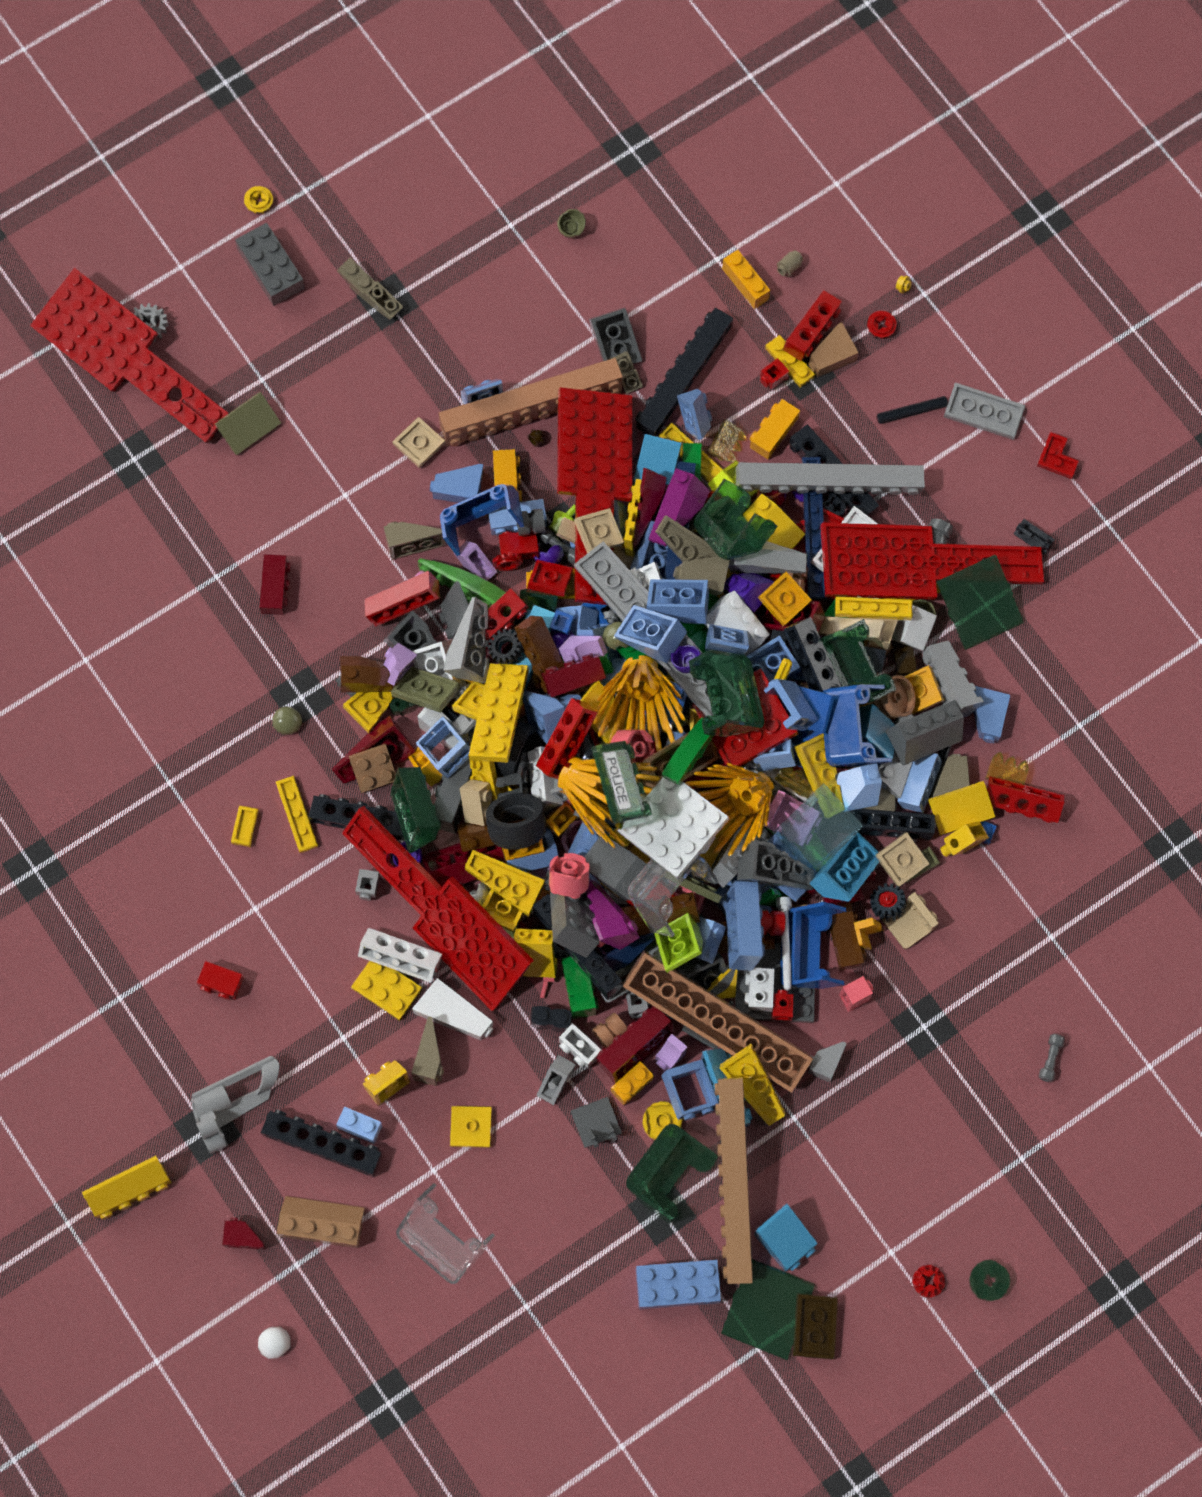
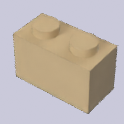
(475, 798)

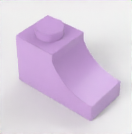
(475, 561)
(578, 646)
(398, 662)
(670, 1053)

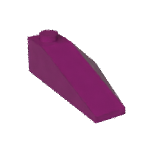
(681, 502)
(610, 920)

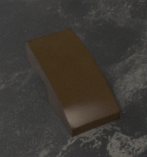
(904, 658)

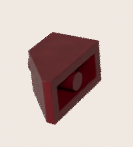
(239, 1235)

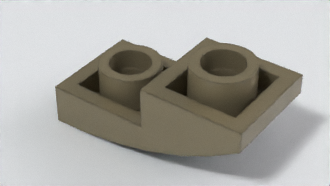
(630, 376)

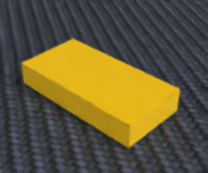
(244, 826)

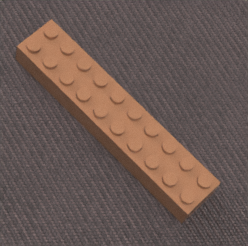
(524, 403)
(716, 1019)

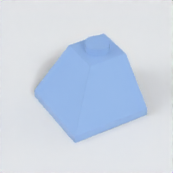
(860, 787)

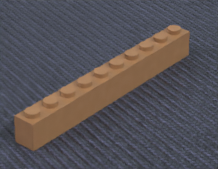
(734, 1180)

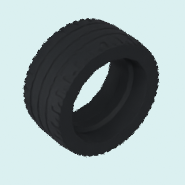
(522, 742)
(518, 834)

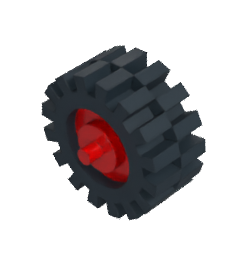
(888, 902)

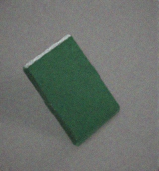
(980, 602)
(766, 1310)

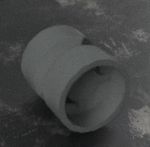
(533, 522)
(940, 531)

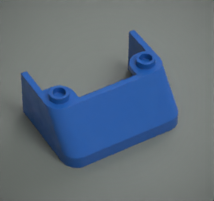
(476, 507)
(843, 731)
(804, 934)

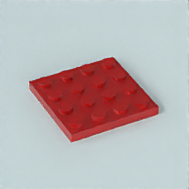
(746, 746)

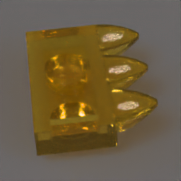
(726, 441)
(1007, 770)
(794, 781)

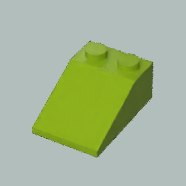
(683, 945)

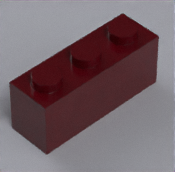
(274, 584)
(573, 675)

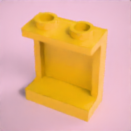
(540, 948)

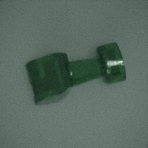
(399, 706)

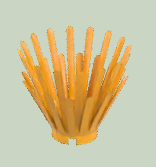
(638, 685)
(584, 787)
(746, 796)

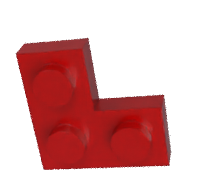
(1054, 460)

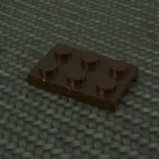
(815, 1326)

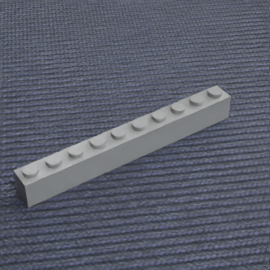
(830, 477)

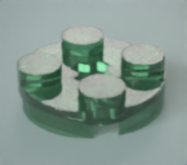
(994, 1270)

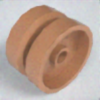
(898, 702)

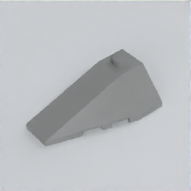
(770, 559)
(467, 652)

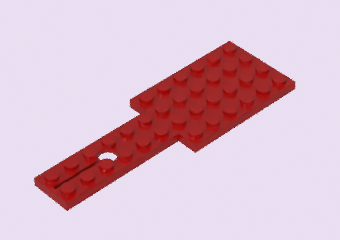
(115, 345)
(593, 460)
(906, 563)
(450, 917)

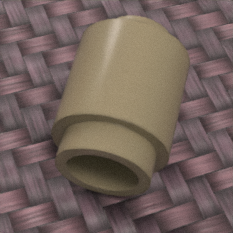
(789, 263)

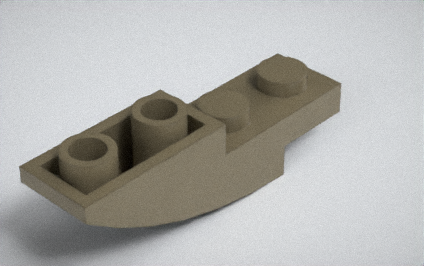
(368, 289)

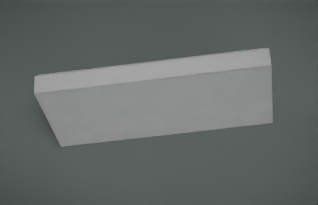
(984, 411)

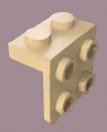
(914, 923)

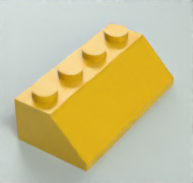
(126, 1188)

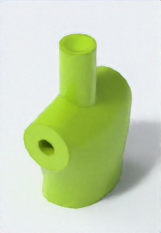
(558, 516)

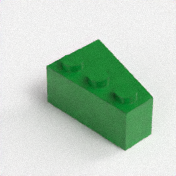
(579, 990)

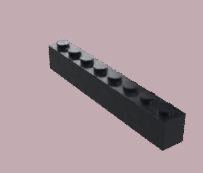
(684, 373)

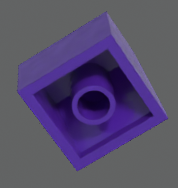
(748, 587)

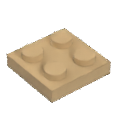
(418, 442)
(598, 528)
(902, 859)

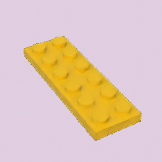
(498, 713)

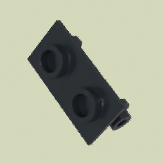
(1033, 536)

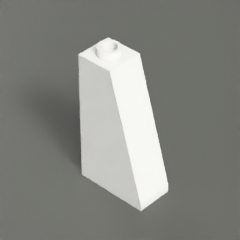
(452, 1011)

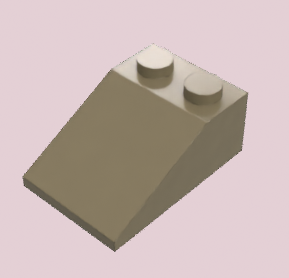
(409, 539)
(427, 1062)

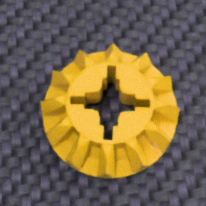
(253, 194)

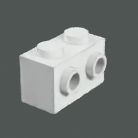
(760, 989)
(579, 1046)

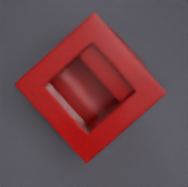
(774, 369)
(779, 1012)

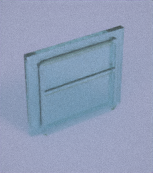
(818, 828)

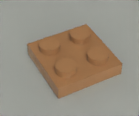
(372, 768)

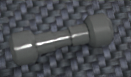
(549, 538)
(1047, 1072)

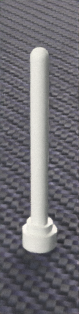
(784, 904)

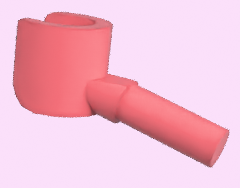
(545, 986)

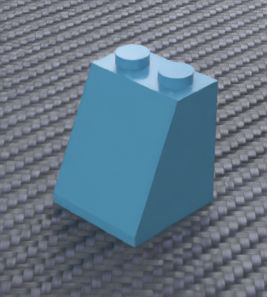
(659, 456)
(874, 728)
(786, 1238)

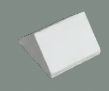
(915, 631)

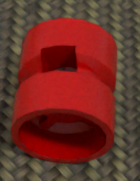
(773, 922)

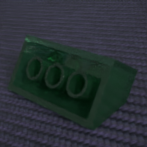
(414, 808)

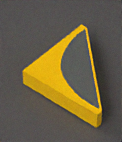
(725, 984)

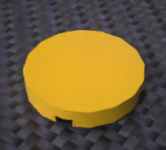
(657, 1117)

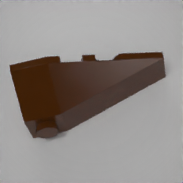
(363, 675)

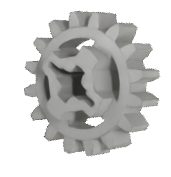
(152, 316)

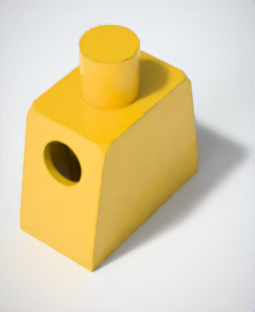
(964, 839)

